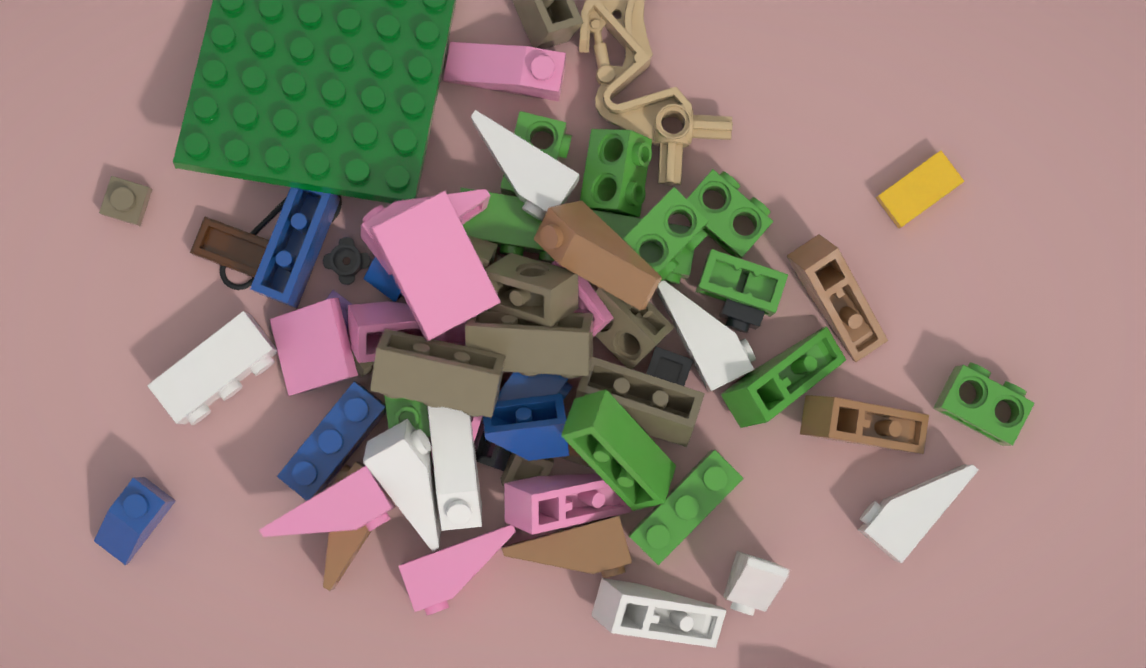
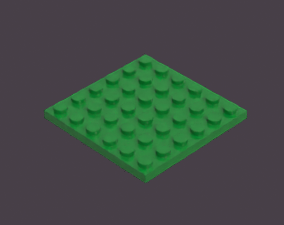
(317, 94)

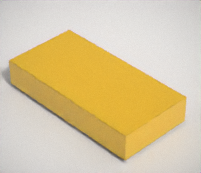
(920, 189)

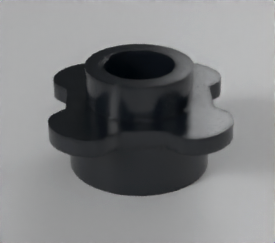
(335, 260)

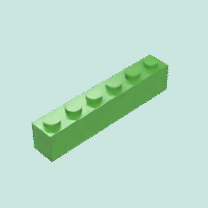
(514, 232)

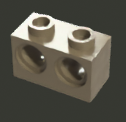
(632, 331)

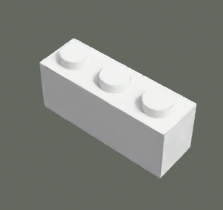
(214, 369)

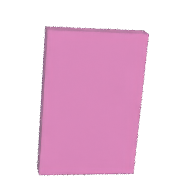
(435, 265)

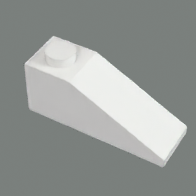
(530, 172)
(711, 345)
(455, 469)
(405, 470)
(907, 516)
(753, 583)
(656, 614)

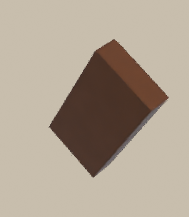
(229, 247)

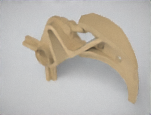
(647, 112)

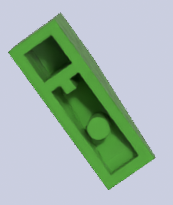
(783, 379)

